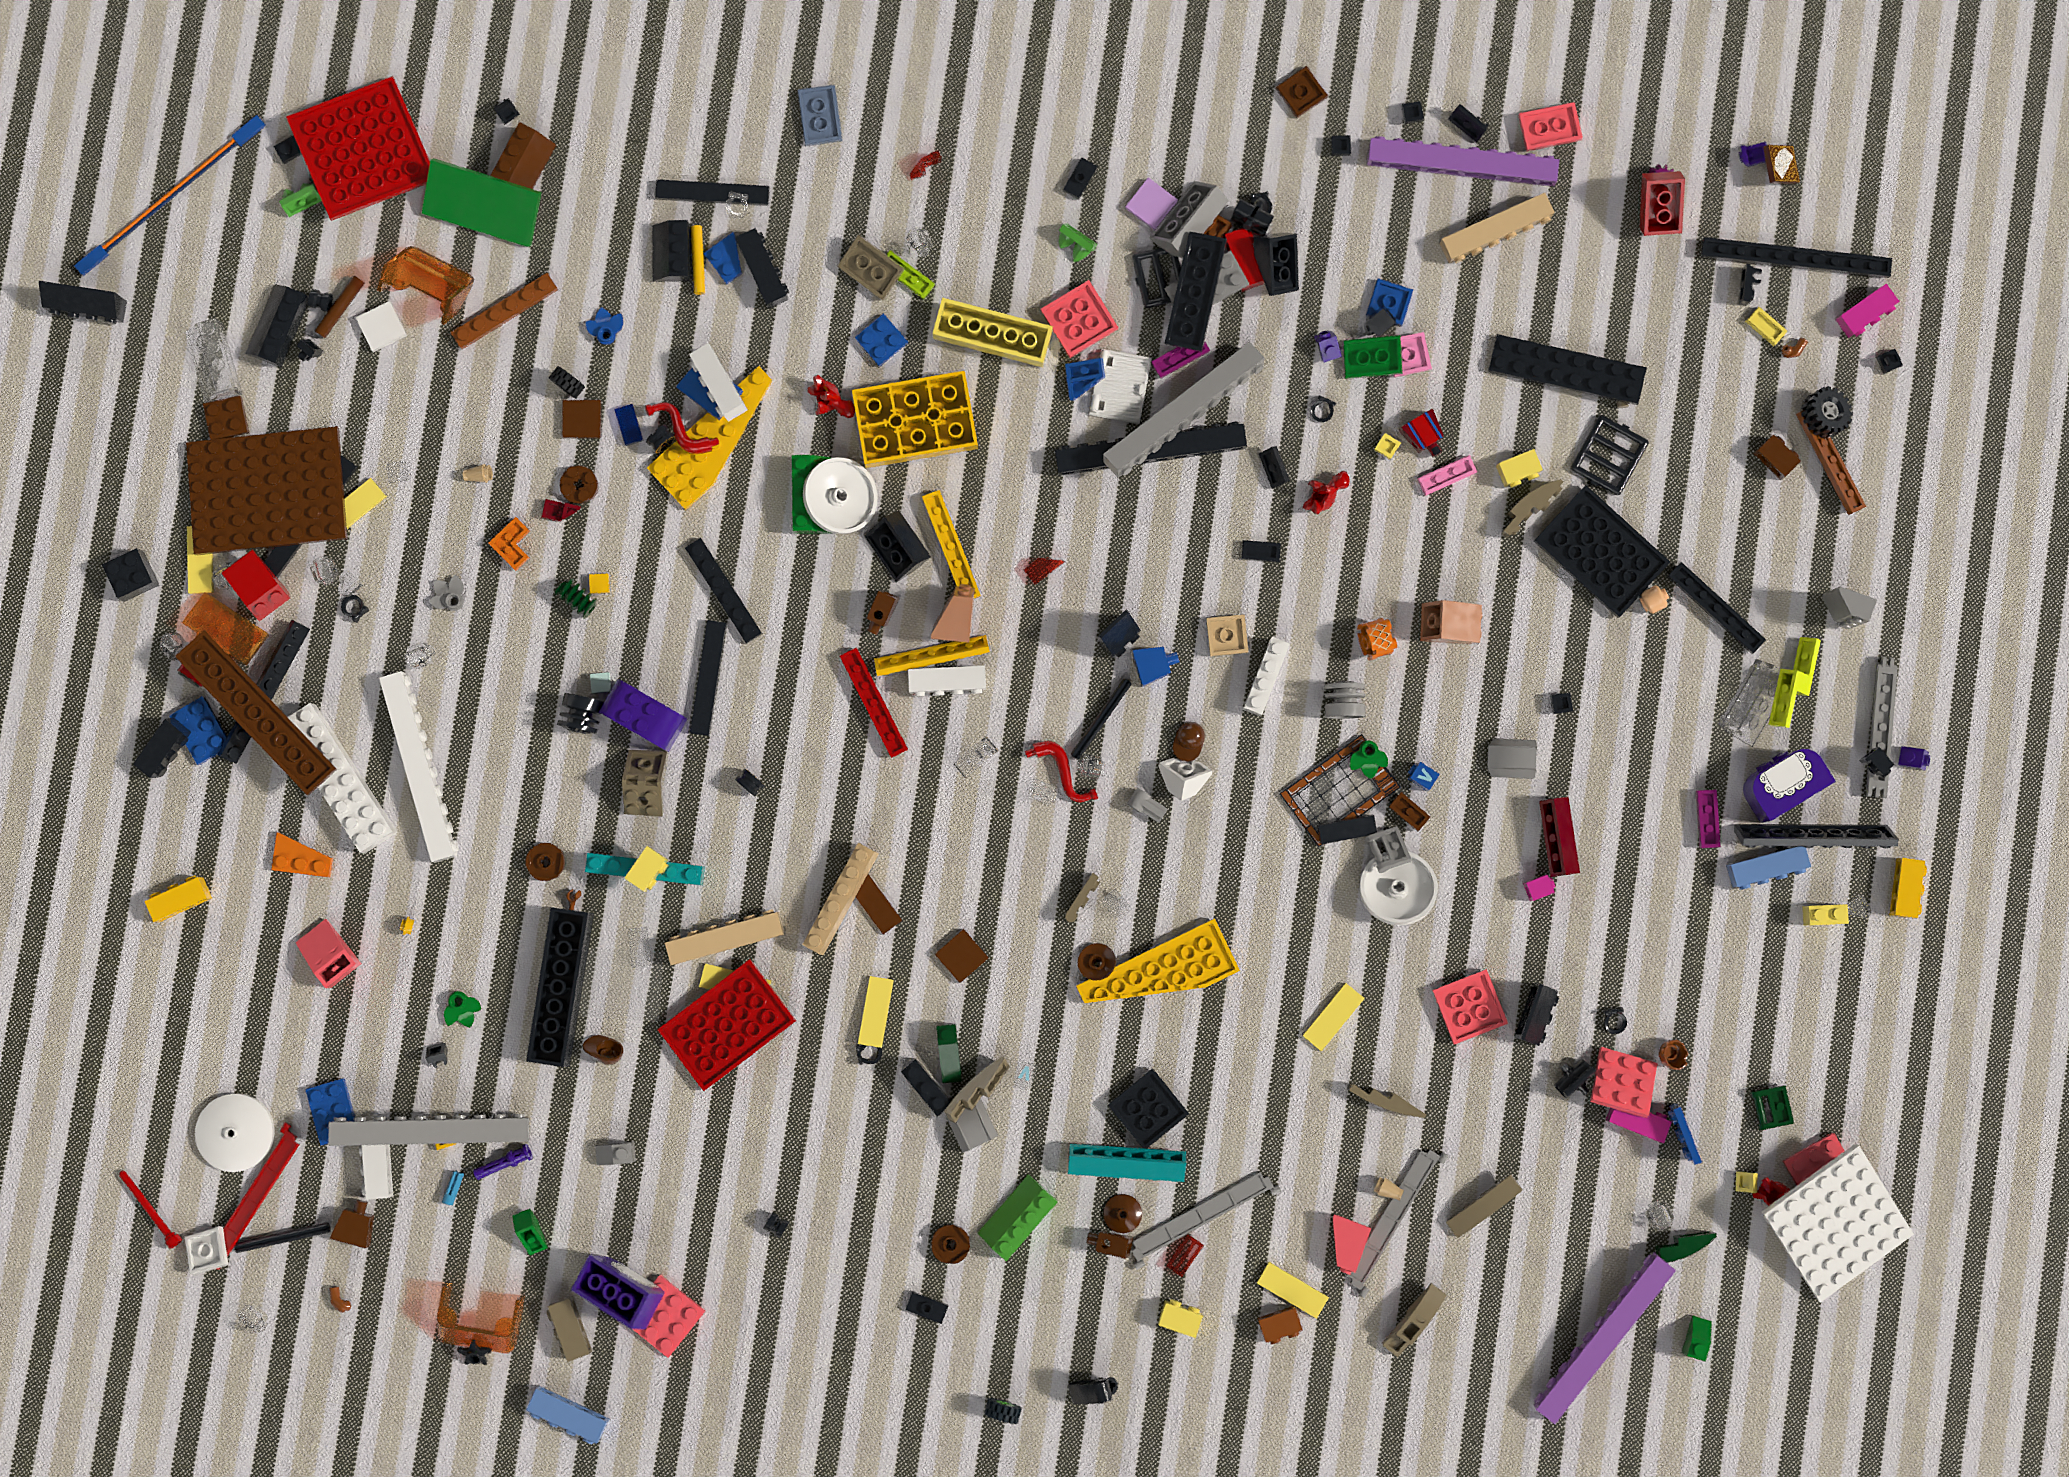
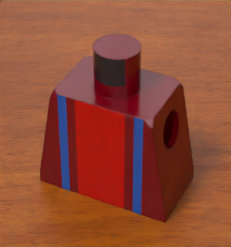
(1424, 433)

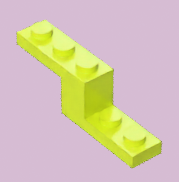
(1794, 682)

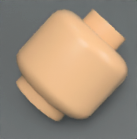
(1654, 599)

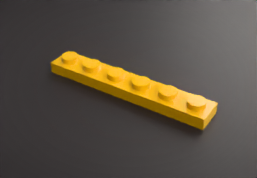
(949, 540)
(931, 655)

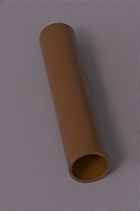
(339, 306)

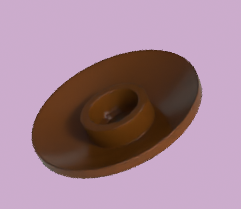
(1096, 953)
(1122, 1203)

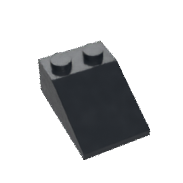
(1278, 262)
(1119, 635)

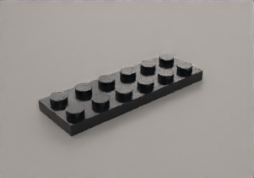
(1195, 291)

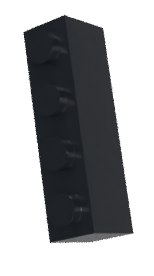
(761, 268)

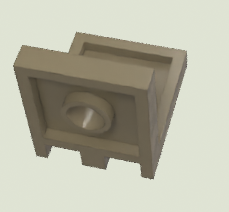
(644, 782)

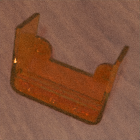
(429, 275)
(501, 1339)

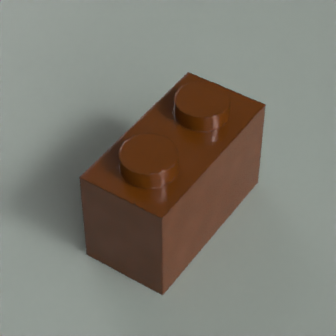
(1777, 456)

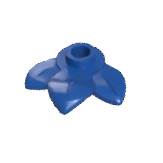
(604, 324)

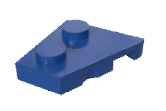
(725, 258)
(1083, 376)

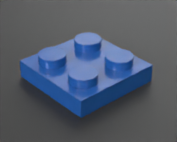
(881, 340)

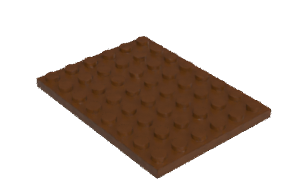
(266, 490)

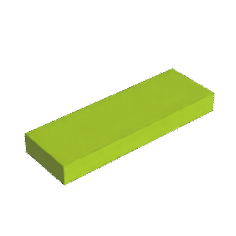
(912, 278)

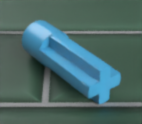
(452, 1188)

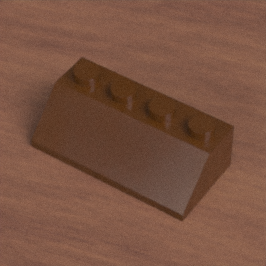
(524, 157)

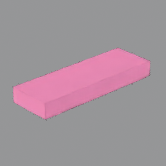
(1447, 475)

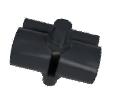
(1252, 217)
(1574, 1078)

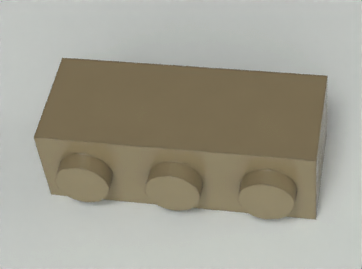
(569, 1329)

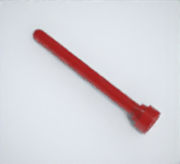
(171, 1238)

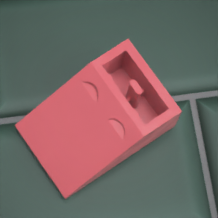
(327, 954)

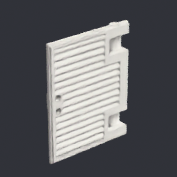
(1121, 387)

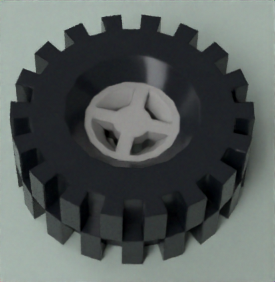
(1836, 411)

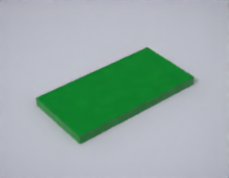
(481, 202)

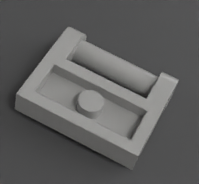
(1394, 847)

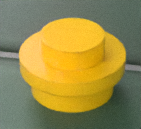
(407, 925)

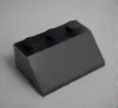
(671, 251)
(897, 545)
(1536, 1014)

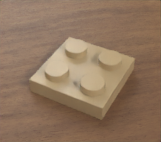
(1227, 635)

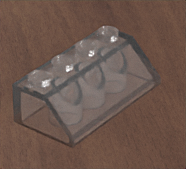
(213, 360)
(1752, 703)

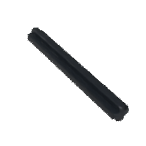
(1101, 719)
(282, 1237)

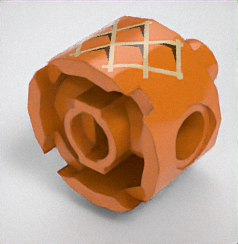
(1376, 638)

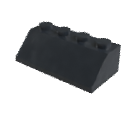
(82, 302)
(278, 325)

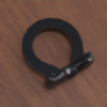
(1264, 195)
(1323, 399)
(363, 609)
(1619, 1010)
(862, 1060)

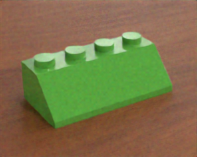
(1017, 1217)

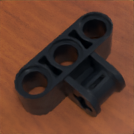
(1093, 1391)

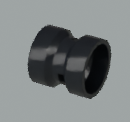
(320, 300)
(779, 1229)

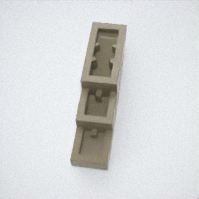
(981, 1084)
(1392, 1103)
(1484, 1206)

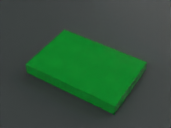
(1373, 357)

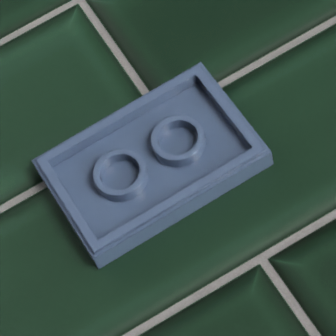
(820, 115)

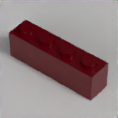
(1559, 836)

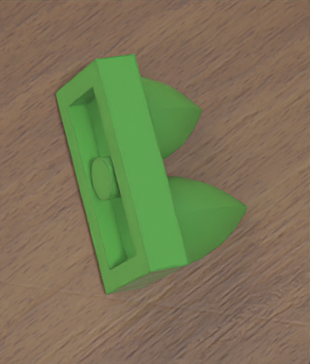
(301, 200)
(1083, 245)

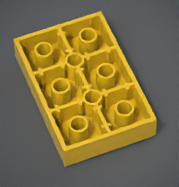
(915, 419)

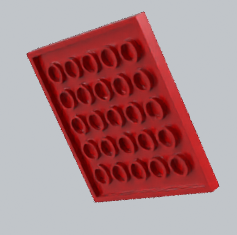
(361, 148)

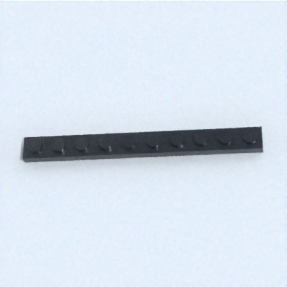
(1796, 257)

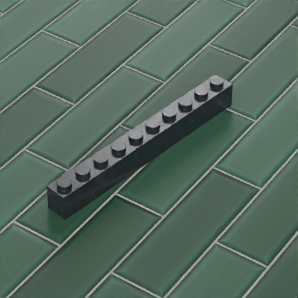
(1184, 445)

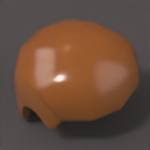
(1673, 1054)

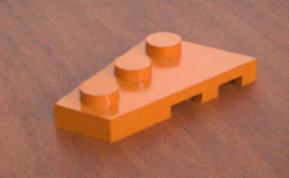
(298, 858)

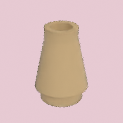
(480, 473)
(1388, 1189)

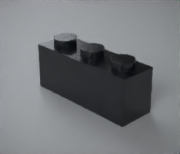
(162, 748)
(926, 1087)

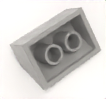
(1849, 607)

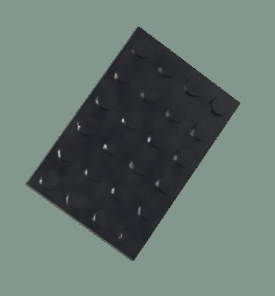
(1602, 551)

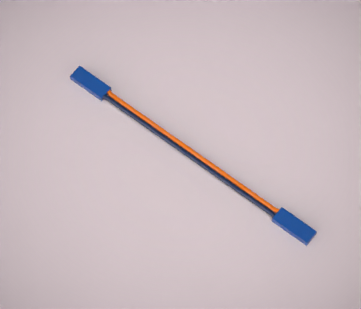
(99, 253)

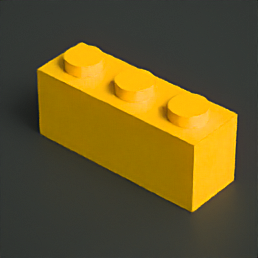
(1907, 888)
(178, 898)

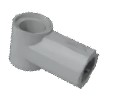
(1144, 804)

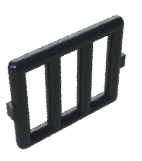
(1140, 280)
(1594, 436)

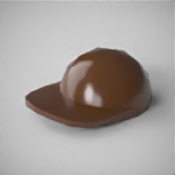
(1188, 741)
(604, 1049)

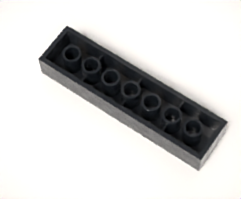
(560, 987)

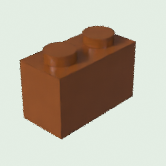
(1280, 1324)

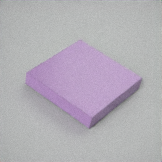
(1151, 204)

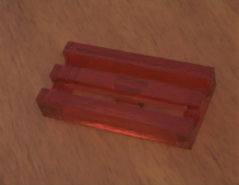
(1175, 1269)

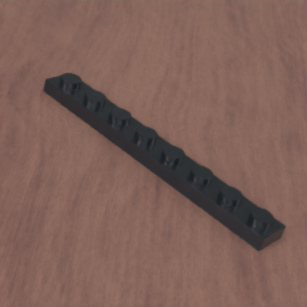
(268, 683)

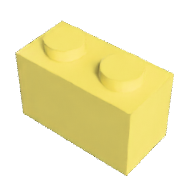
(1519, 468)
(647, 869)
(1825, 914)
(1180, 1318)

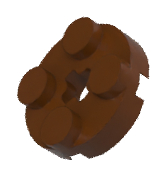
(589, 480)
(537, 869)
(950, 1255)

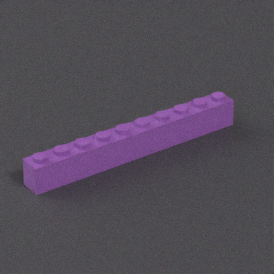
(1462, 161)
(1604, 1337)

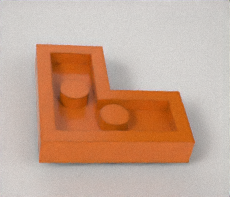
(506, 543)

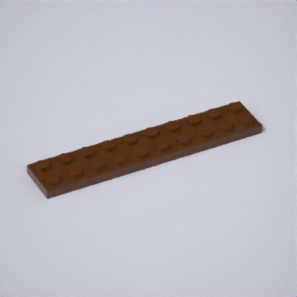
(256, 712)

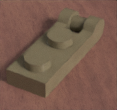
(1081, 899)

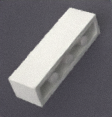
(718, 382)
(1266, 676)
(947, 680)
(376, 1171)

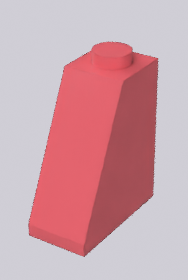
(1349, 1243)

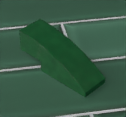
(1685, 1245)

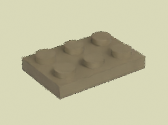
(871, 267)

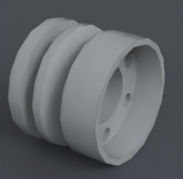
(1345, 700)

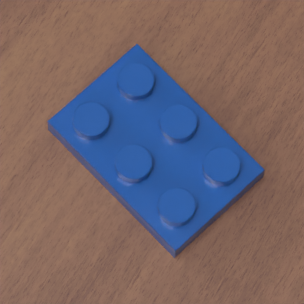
(206, 731)
(327, 1103)
(1683, 1134)

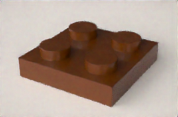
(226, 418)

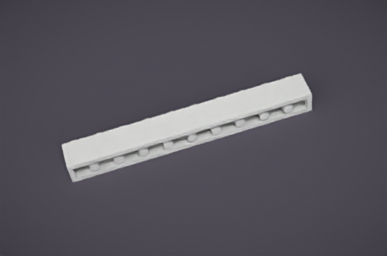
(418, 766)

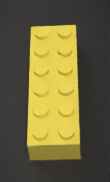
(992, 332)

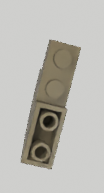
(1534, 501)
(1415, 1321)

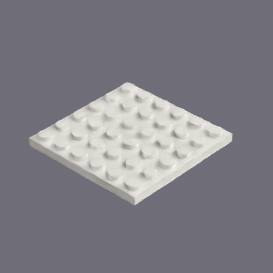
(1837, 1222)

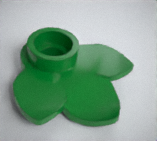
(1368, 762)
(462, 1012)

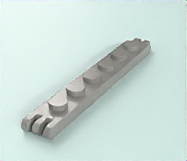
(1882, 721)

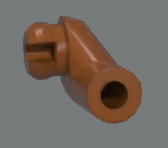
(1794, 351)
(337, 1302)

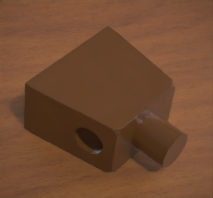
(886, 604)
(354, 1226)
(1119, 1246)

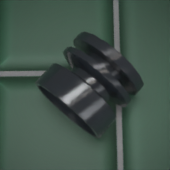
(580, 713)

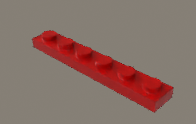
(873, 702)

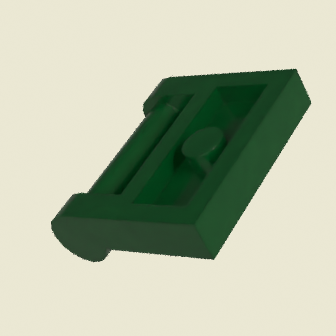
(1778, 1106)

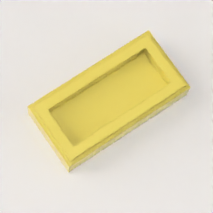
(1766, 326)

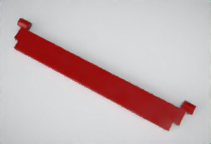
(260, 1188)

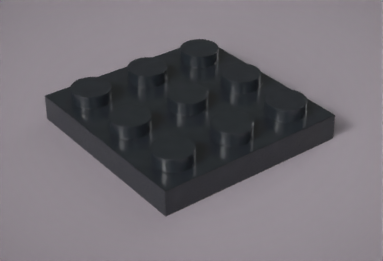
(1148, 1109)

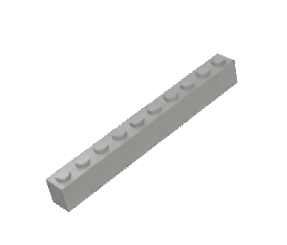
(1184, 410)
(428, 1130)

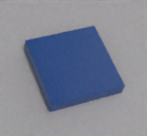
(1393, 296)

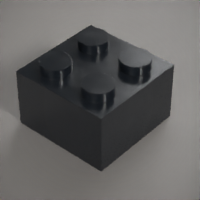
(130, 574)

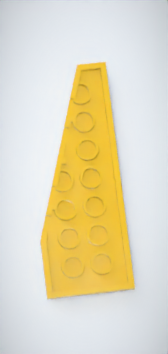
(692, 475)
(1180, 964)

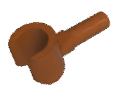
(572, 898)

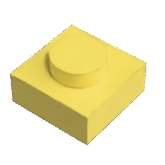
(1387, 446)
(1746, 1182)

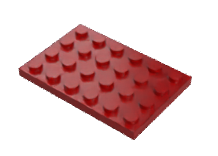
(727, 1025)

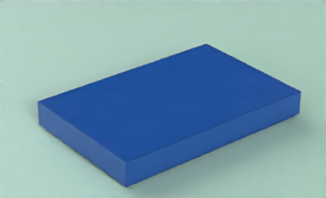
(692, 388)

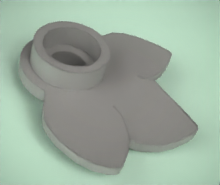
(447, 592)

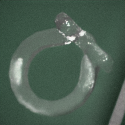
(743, 197)

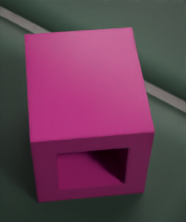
(1539, 887)

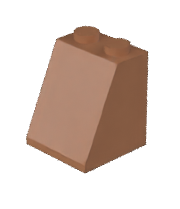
(956, 616)
(1451, 622)

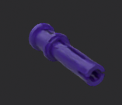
(511, 1159)

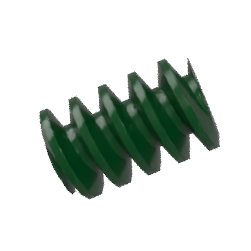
(576, 598)

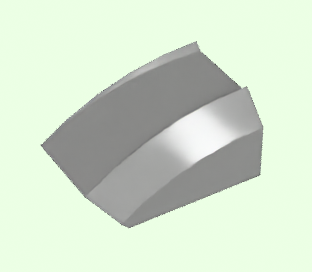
(1512, 758)
(973, 1127)

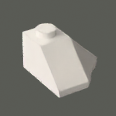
(1184, 778)

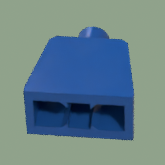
(1153, 664)

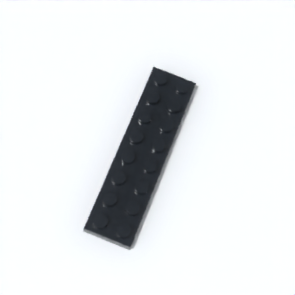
(1567, 369)
(1815, 835)

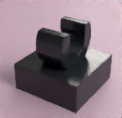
(506, 111)
(309, 350)
(1889, 361)
(437, 1053)

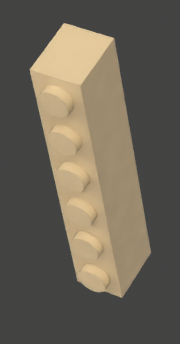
(1496, 228)
(840, 899)
(724, 938)

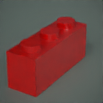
(1241, 246)

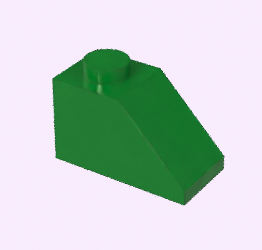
(529, 1231)
(1698, 1338)

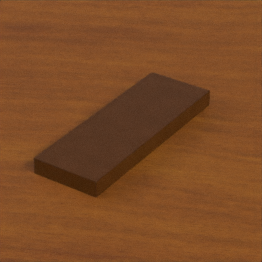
(877, 906)

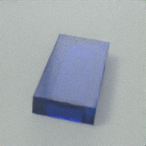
(629, 425)

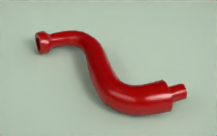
(691, 446)
(1054, 749)

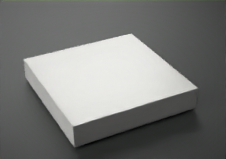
(381, 326)
(206, 1250)

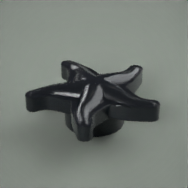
(474, 1354)

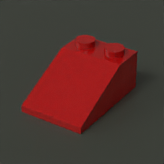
(256, 585)

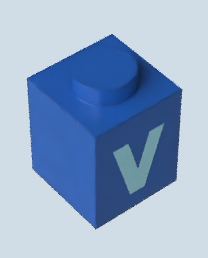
(1422, 776)

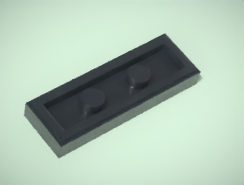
(1347, 829)

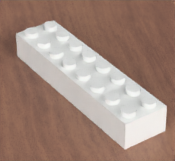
(345, 788)

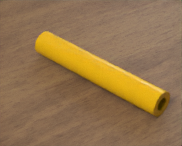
(697, 260)

